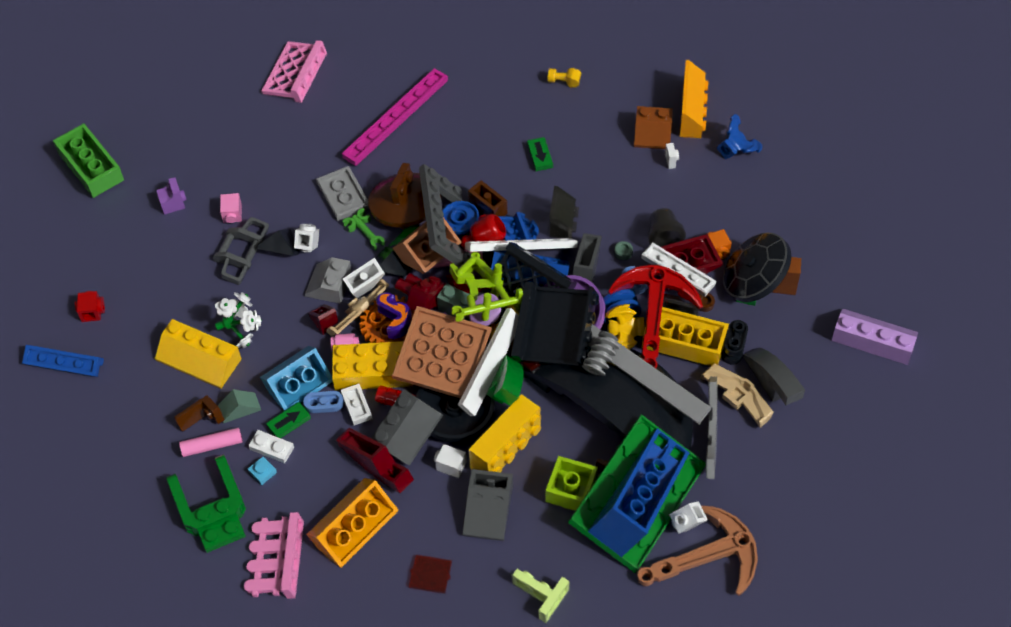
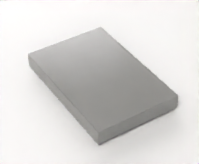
(342, 193)

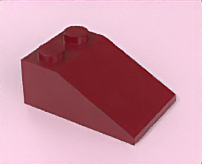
(697, 252)

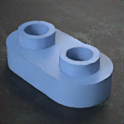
(323, 401)

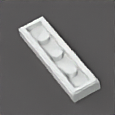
(658, 256)

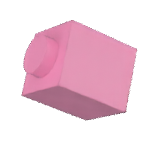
(231, 208)

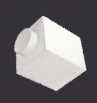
(450, 460)

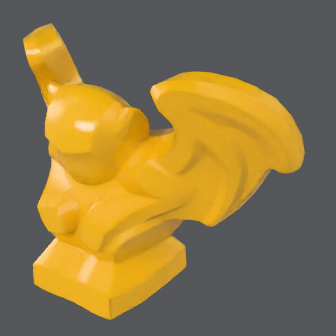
(626, 325)

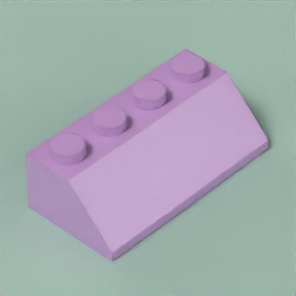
(874, 336)

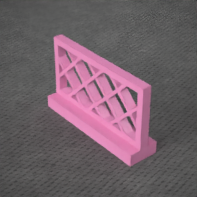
(306, 72)

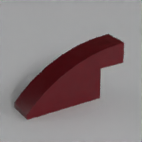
(375, 459)

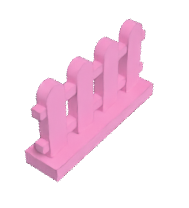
(289, 565)

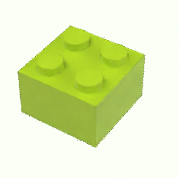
(570, 482)

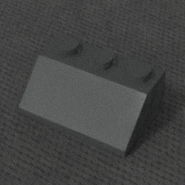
(407, 427)

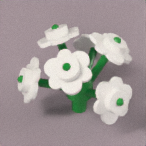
(234, 308)

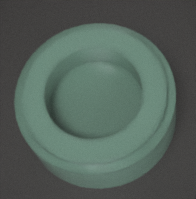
(623, 250)

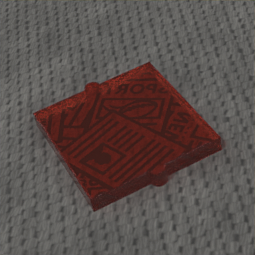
(430, 574)

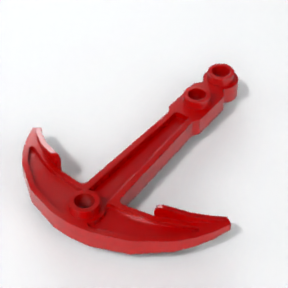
(656, 289)

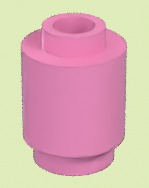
(341, 339)

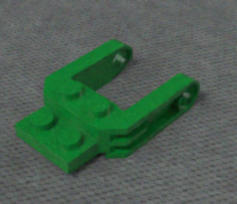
(218, 521)

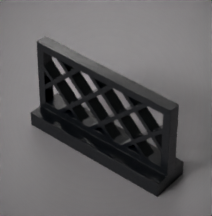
(536, 264)

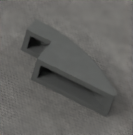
(587, 256)
(774, 376)

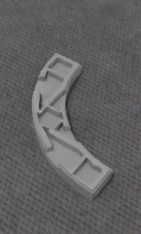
(712, 428)

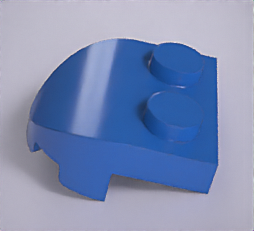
(519, 227)

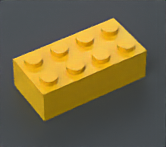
(366, 365)
(506, 436)

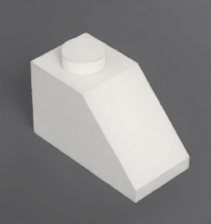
(364, 278)

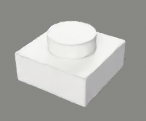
(671, 155)

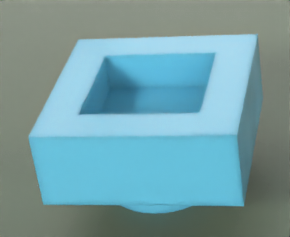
(262, 470)

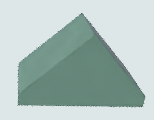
(238, 404)

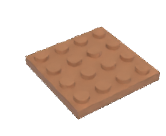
(441, 352)

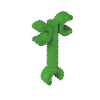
(359, 220)

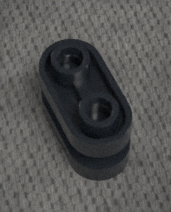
(735, 342)

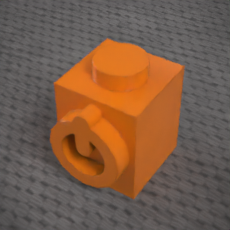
(721, 243)

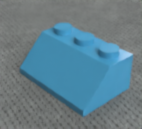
(297, 377)

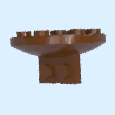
(398, 199)

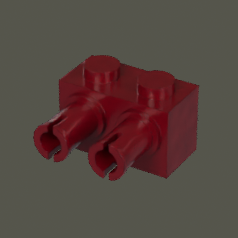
(419, 291)

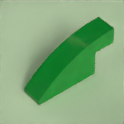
(507, 382)

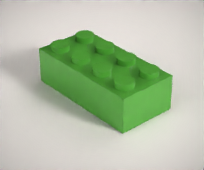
(88, 160)

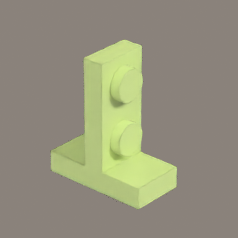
(542, 592)

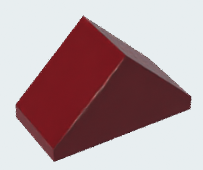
(324, 317)

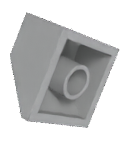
(328, 280)

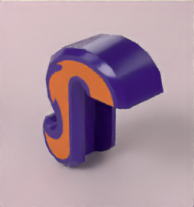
(396, 311)

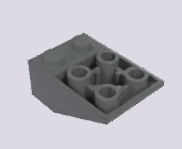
(488, 504)

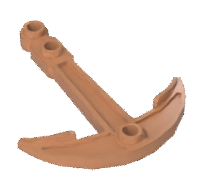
(713, 551)

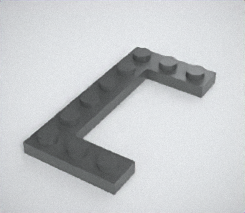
(432, 186)

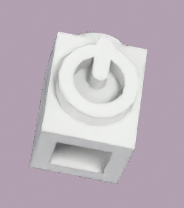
(306, 237)
(688, 517)

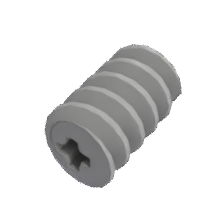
(600, 353)

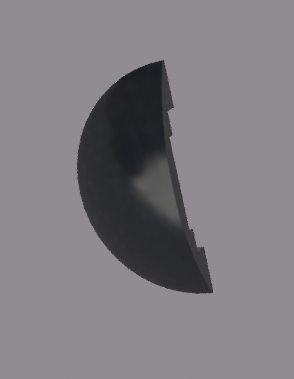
(614, 398)

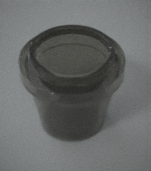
(665, 228)

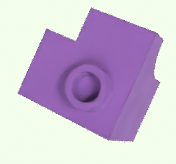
(171, 197)

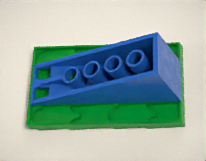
(637, 493)

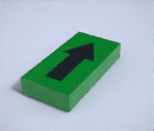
(540, 154)
(288, 420)

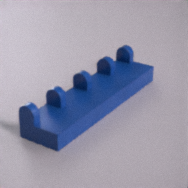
(62, 360)

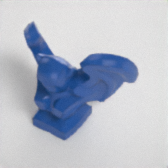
(737, 141)

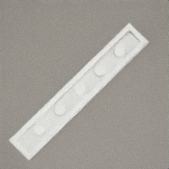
(526, 244)
(489, 363)

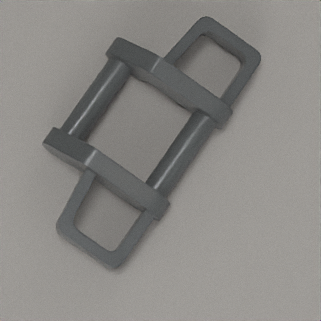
(225, 257)

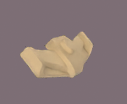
(356, 307)
(740, 392)

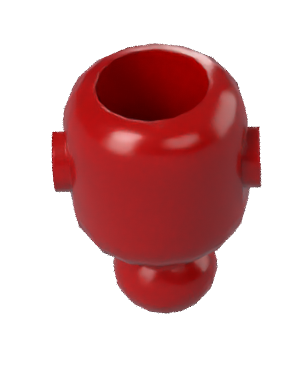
(487, 228)

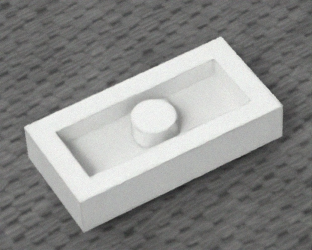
(356, 404)
(271, 446)

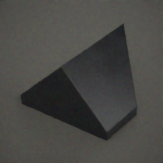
(280, 242)
(392, 263)

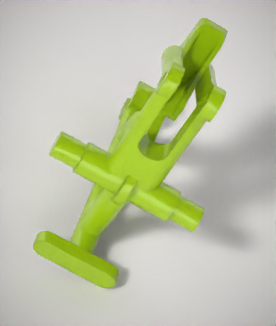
(491, 279)

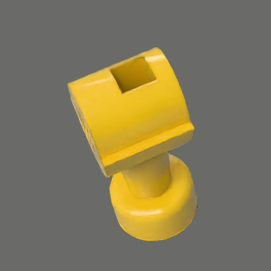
(571, 77)

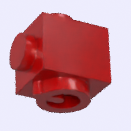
(89, 306)

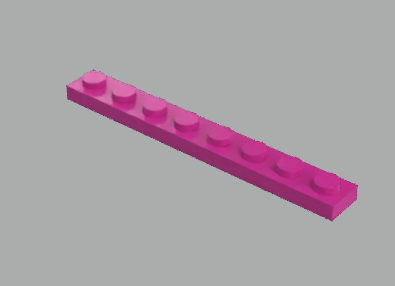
(394, 117)

